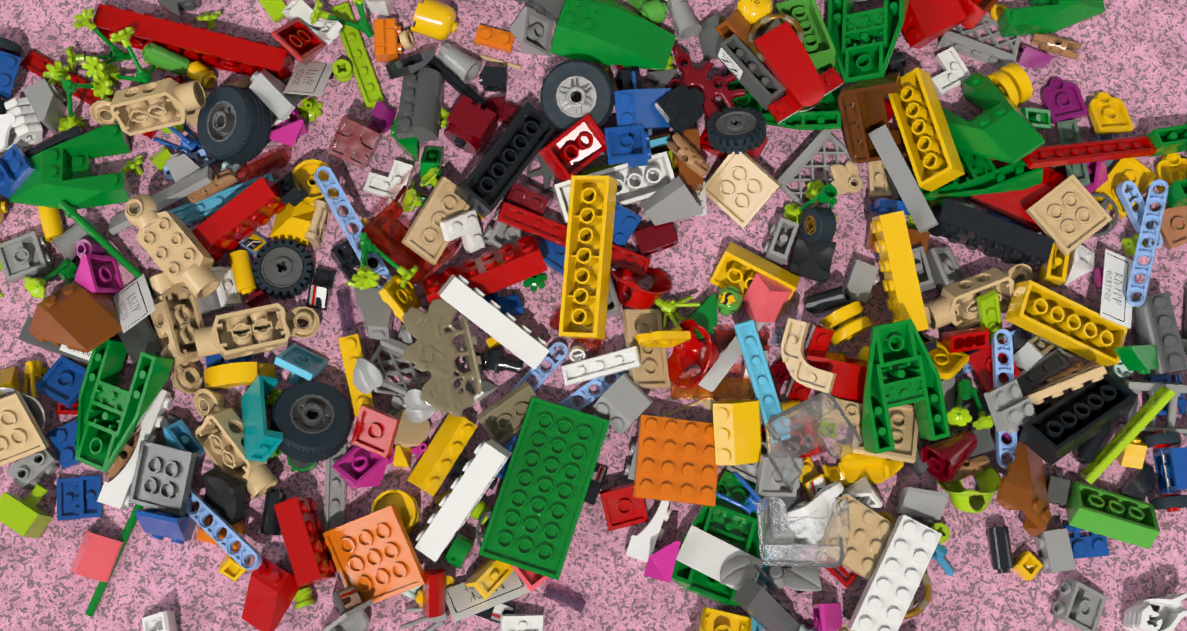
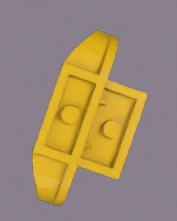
(856, 466)

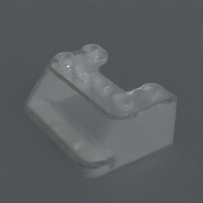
(804, 428)
(802, 539)

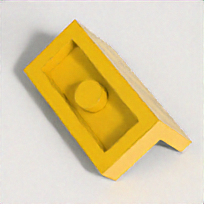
(489, 577)

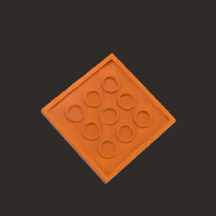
(675, 461)
(375, 555)

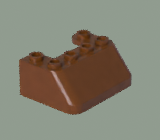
(864, 111)

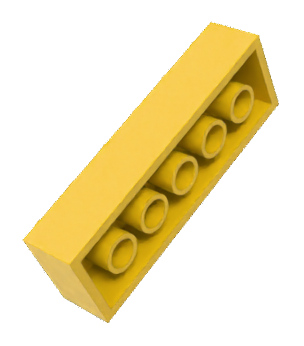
(925, 131)
(898, 269)
(1065, 323)

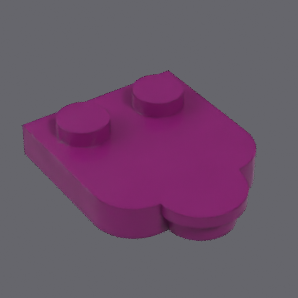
(1063, 100)

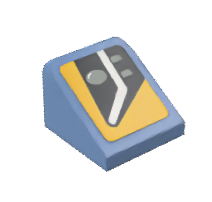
(254, 244)

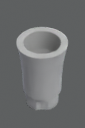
(683, 19)
(460, 63)
(67, 241)

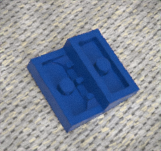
(78, 498)

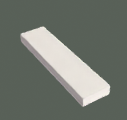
(601, 366)

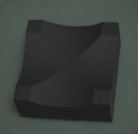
(811, 259)
(225, 495)

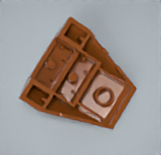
(75, 318)
(1026, 489)

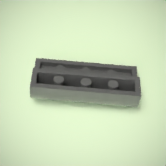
(420, 105)
(1157, 325)

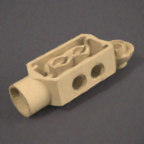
(149, 106)
(172, 246)
(959, 301)
(174, 323)
(254, 331)
(224, 443)

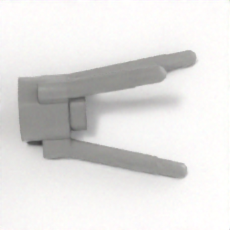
(437, 620)

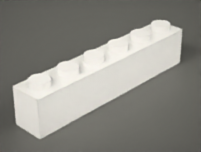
(494, 322)

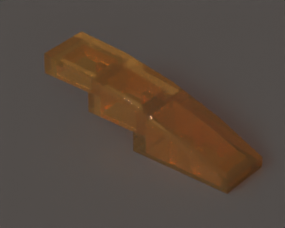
(727, 389)

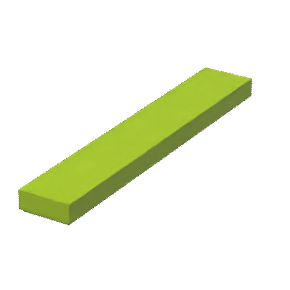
(358, 57)
(1127, 434)

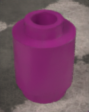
(89, 246)

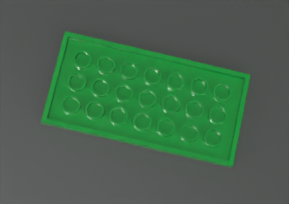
(544, 488)

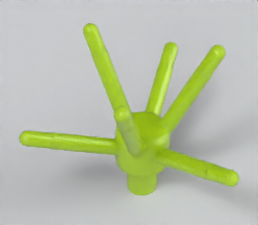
(669, 309)

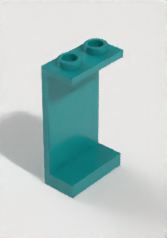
(258, 441)

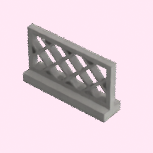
(977, 48)
(806, 156)
(394, 350)

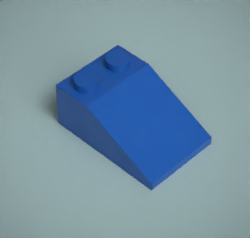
(638, 108)
(164, 524)

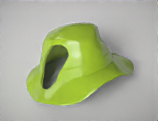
(961, 499)

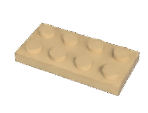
(425, 233)
(654, 368)
(1071, 381)

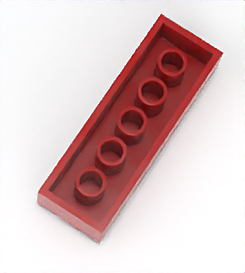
(239, 218)
(493, 269)

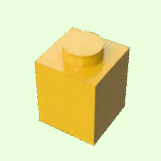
(1133, 454)

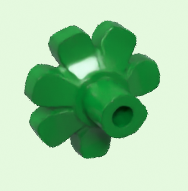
(535, 281)

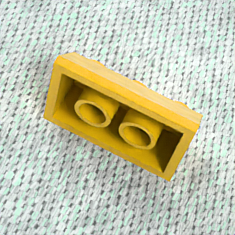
(737, 432)

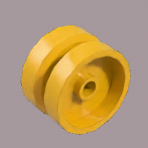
(1013, 83)
(305, 174)
(846, 323)
(405, 503)

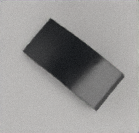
(1140, 483)

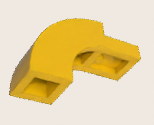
(235, 374)

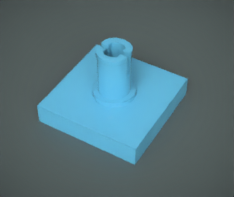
(301, 363)

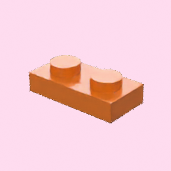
(494, 38)

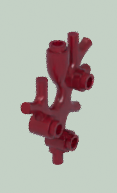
(699, 78)

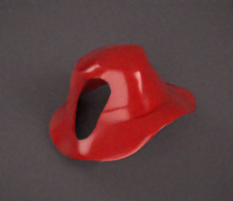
(640, 298)
(692, 352)

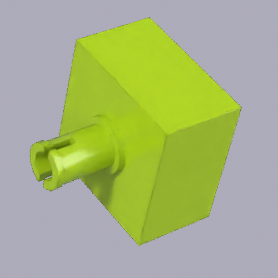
(24, 514)

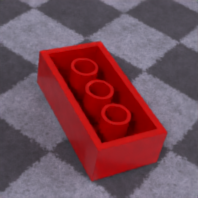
(304, 541)

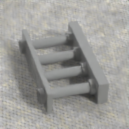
(1152, 386)

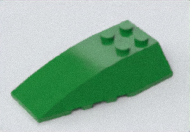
(610, 36)
(821, 117)
(729, 525)

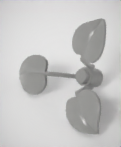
(369, 377)
(797, 578)

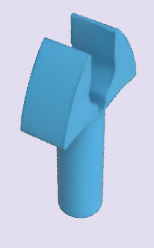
(938, 555)

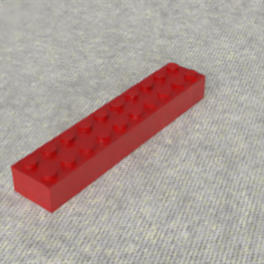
(197, 44)

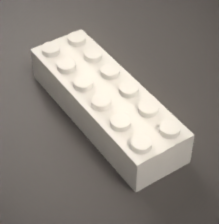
(633, 183)
(460, 503)
(895, 577)

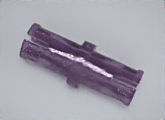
(345, 310)
(564, 598)

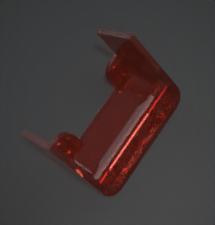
(388, 232)

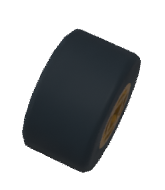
(818, 224)

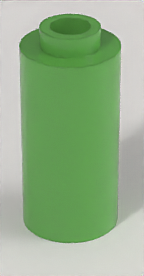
(165, 59)

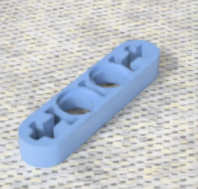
(1135, 217)
(542, 375)

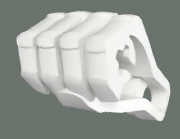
(19, 125)
(818, 505)
(1165, 619)

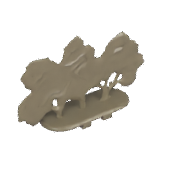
(437, 354)

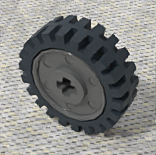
(736, 130)
(285, 283)

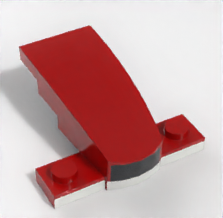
(795, 72)
(849, 372)

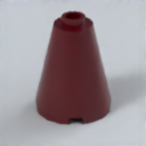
(948, 454)

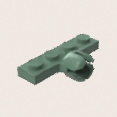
(1069, 134)

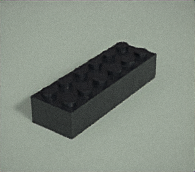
(505, 160)
(990, 234)
(1077, 418)

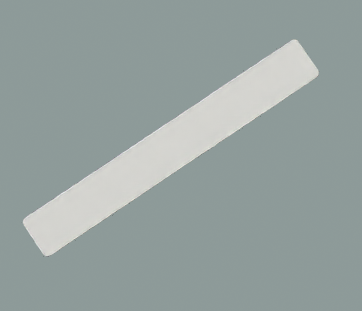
(724, 363)

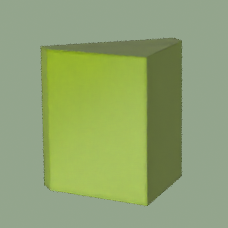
(160, 157)

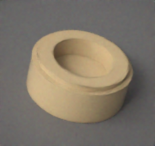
(407, 39)

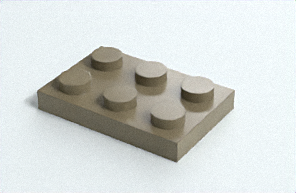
(507, 415)

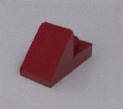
(503, 110)

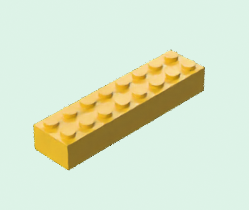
(588, 257)

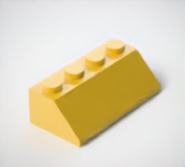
(740, 266)

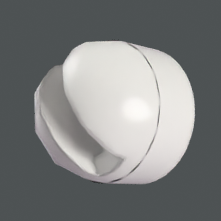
(579, 355)

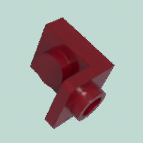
(257, 299)

